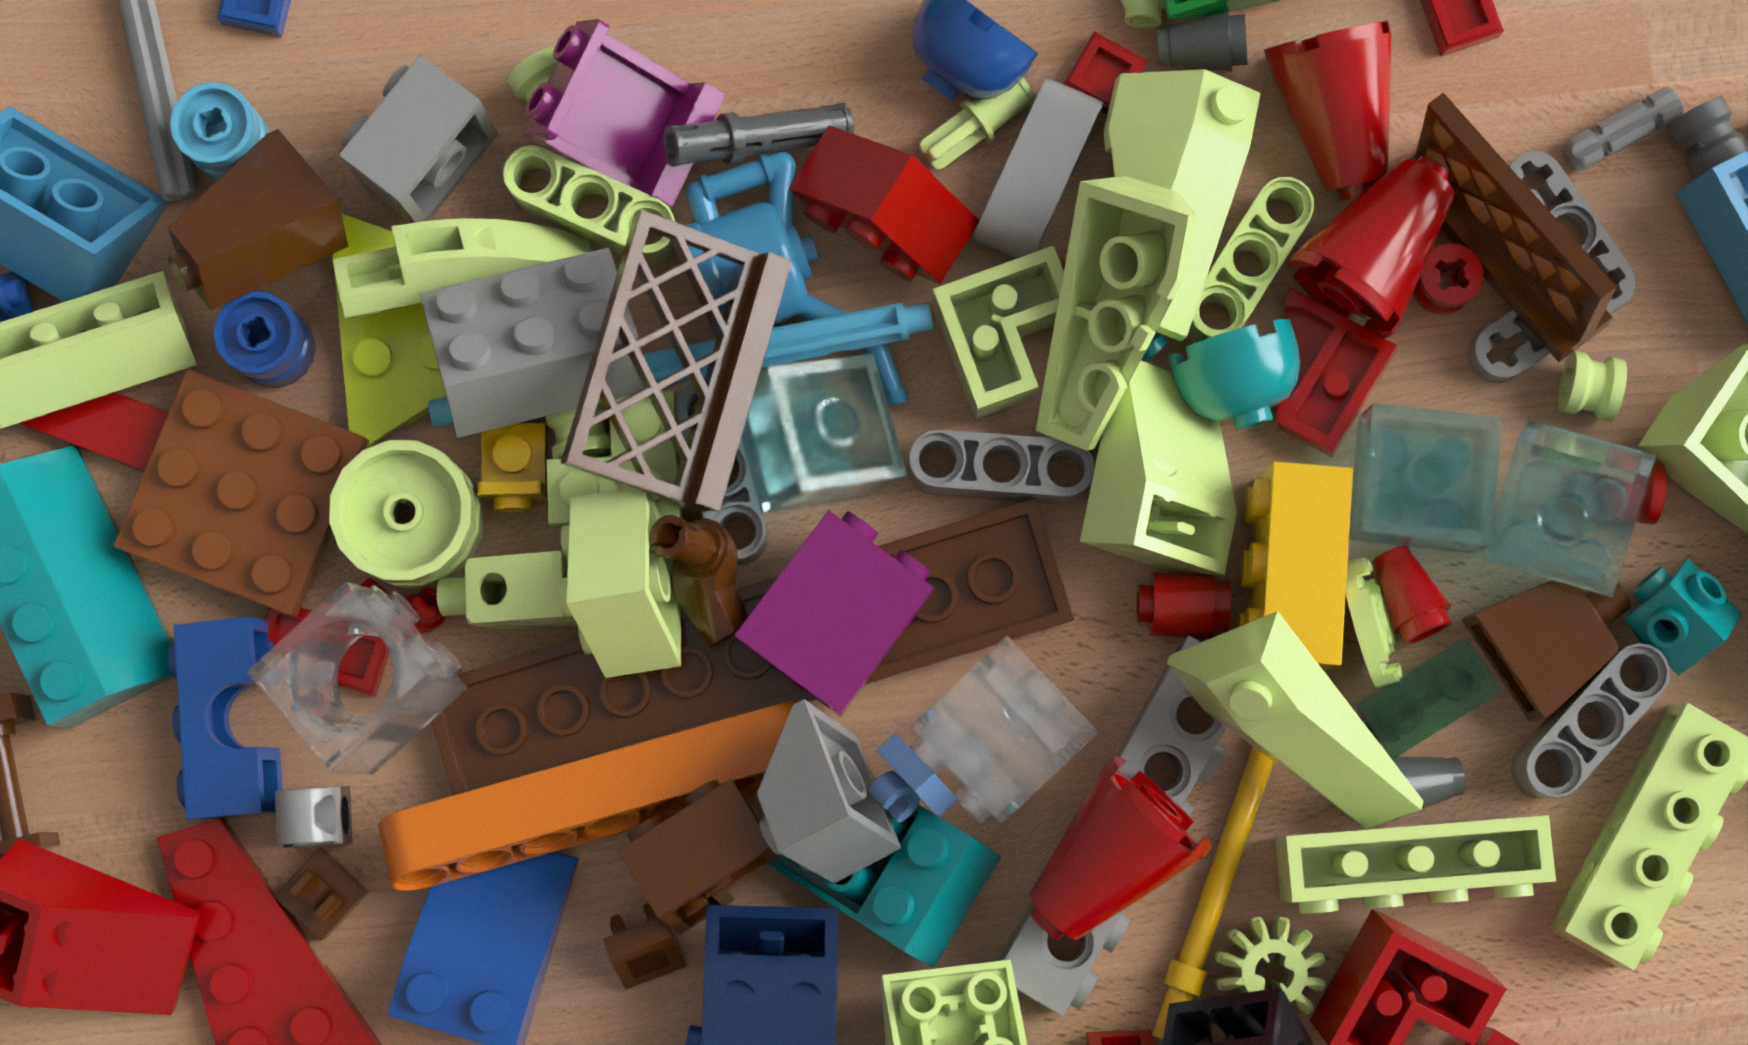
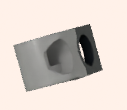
(313, 816)

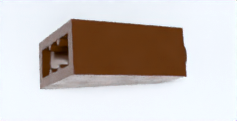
(255, 225)

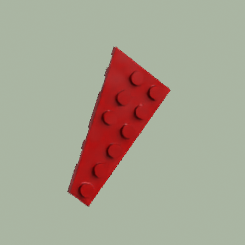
(249, 954)

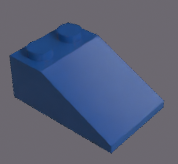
(484, 950)

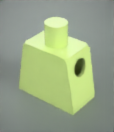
(508, 591)

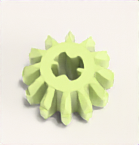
(1287, 956)

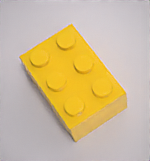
(1299, 553)

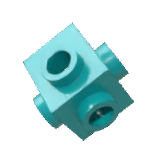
(1682, 614)

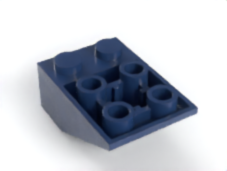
(770, 975)

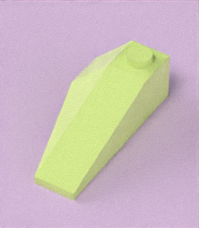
(1191, 138)
(1115, 289)
(1705, 437)
(1286, 707)

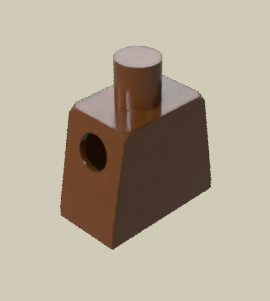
(1548, 641)

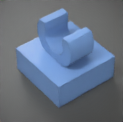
(910, 780)

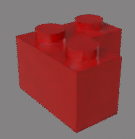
(884, 203)
(1399, 977)

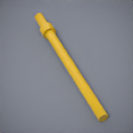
(1187, 974)

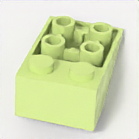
(1161, 481)
(953, 1006)

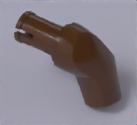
(702, 573)

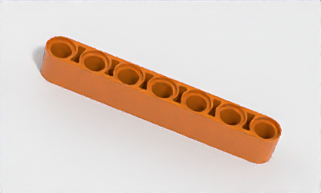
(575, 800)

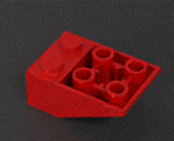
(87, 937)

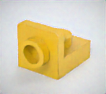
(514, 467)

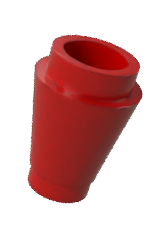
(1410, 596)

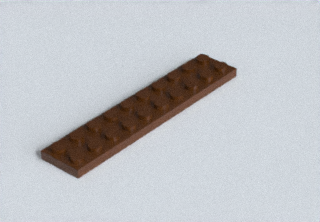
(557, 707)

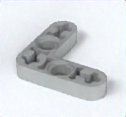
(1594, 235)

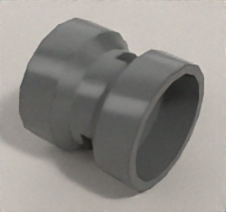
(1707, 136)

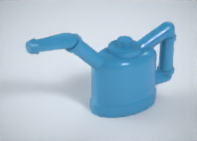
(765, 229)

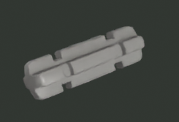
(1623, 128)

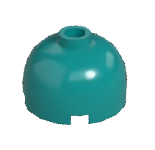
(1239, 374)

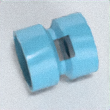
(215, 127)

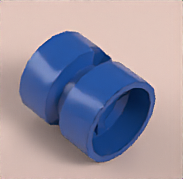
(264, 339)

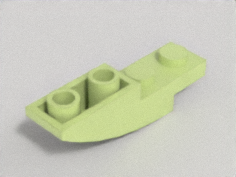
(445, 254)

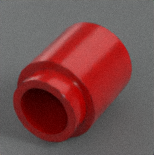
(1184, 605)

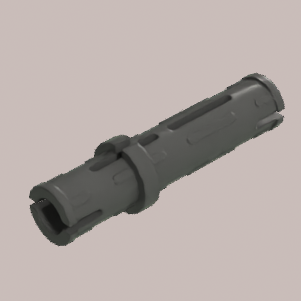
(736, 136)

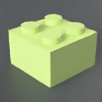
(619, 584)

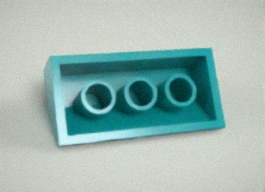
(71, 597)

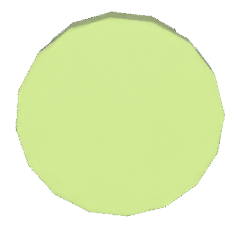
(1371, 623)

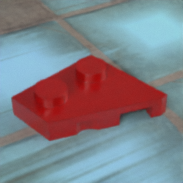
(1335, 373)

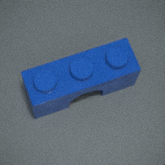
(211, 670)

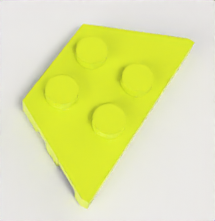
(384, 355)

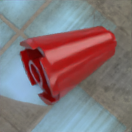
(1340, 102)
(1377, 245)
(1113, 853)

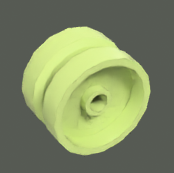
(375, 491)

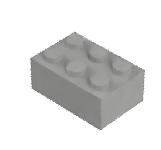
(524, 341)

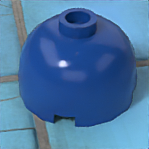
(967, 50)

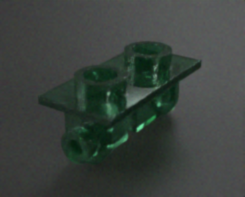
(1428, 698)

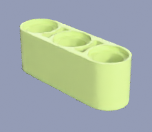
(572, 183)
(1266, 239)

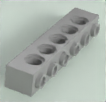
(1197, 756)

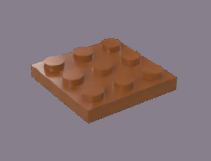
(239, 493)

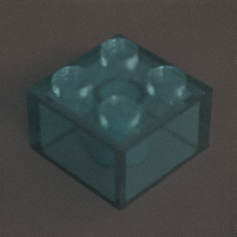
(820, 434)
(1425, 478)
(1570, 507)

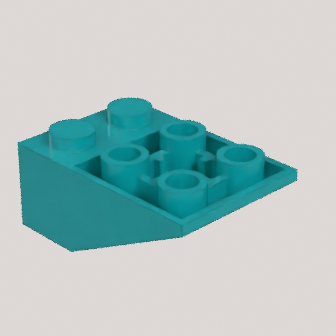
(914, 893)

